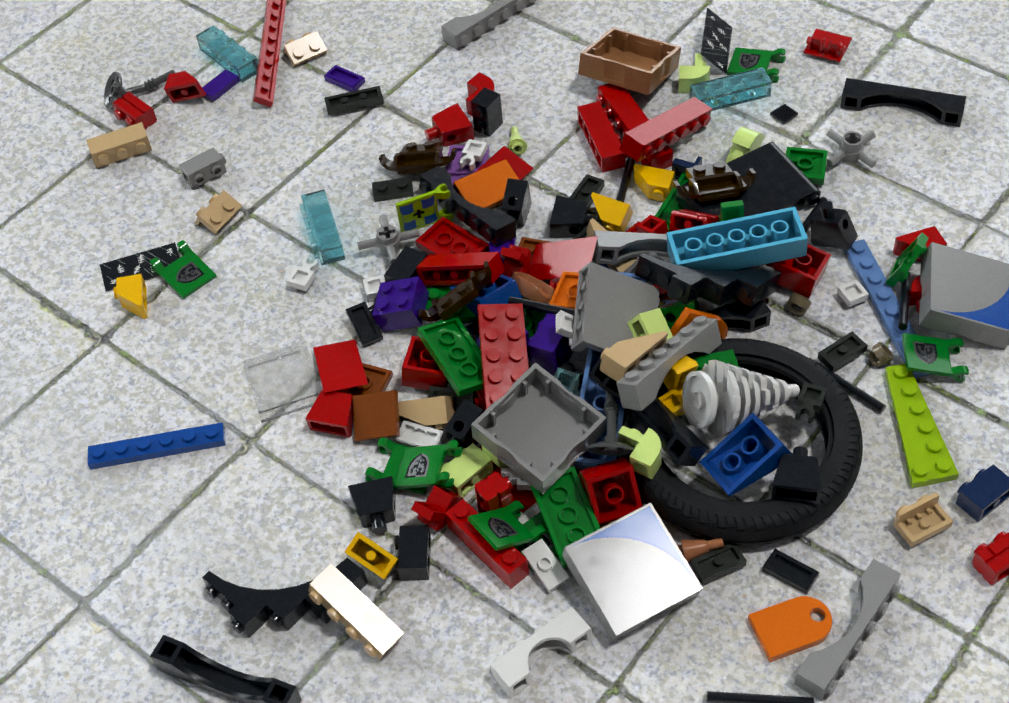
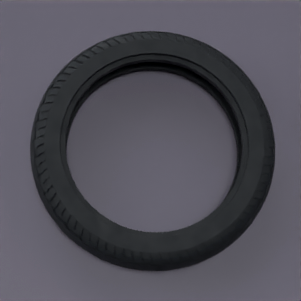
(768, 519)

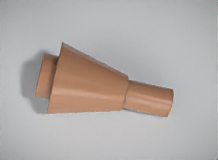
(694, 548)

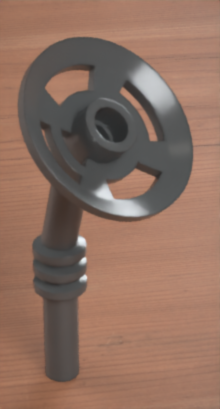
(116, 90)
(611, 444)

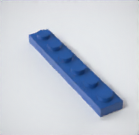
(156, 445)

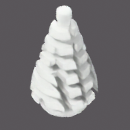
(727, 394)

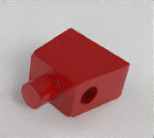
(450, 126)
(332, 413)

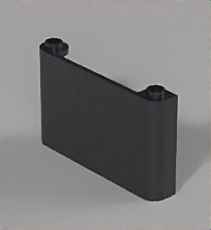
(776, 184)

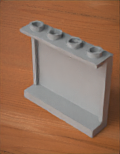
(605, 306)

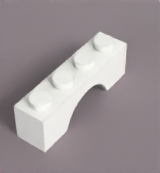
(564, 632)

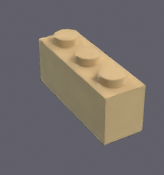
(119, 145)

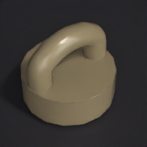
(799, 300)
(882, 353)

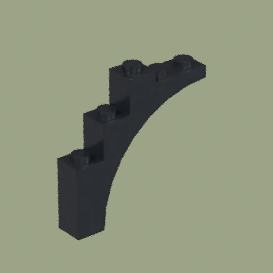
(688, 284)
(284, 606)

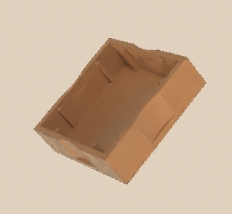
(629, 60)

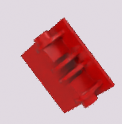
(827, 45)

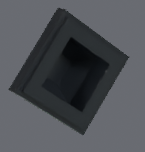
(784, 113)

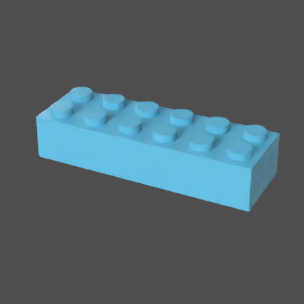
(740, 242)

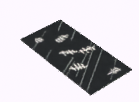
(716, 40)
(137, 264)

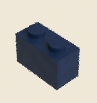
(983, 493)

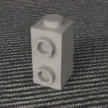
(203, 168)

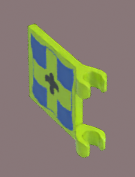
(422, 209)

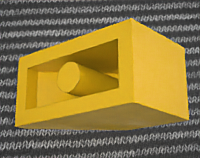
(654, 182)
(613, 213)
(132, 294)
(678, 372)
(371, 555)

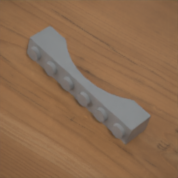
(465, 29)
(619, 246)
(643, 382)
(823, 667)

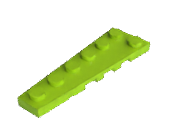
(924, 448)

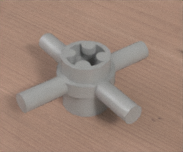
(851, 147)
(388, 239)

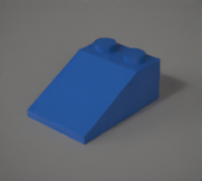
(495, 293)
(744, 455)

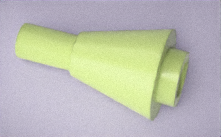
(516, 142)

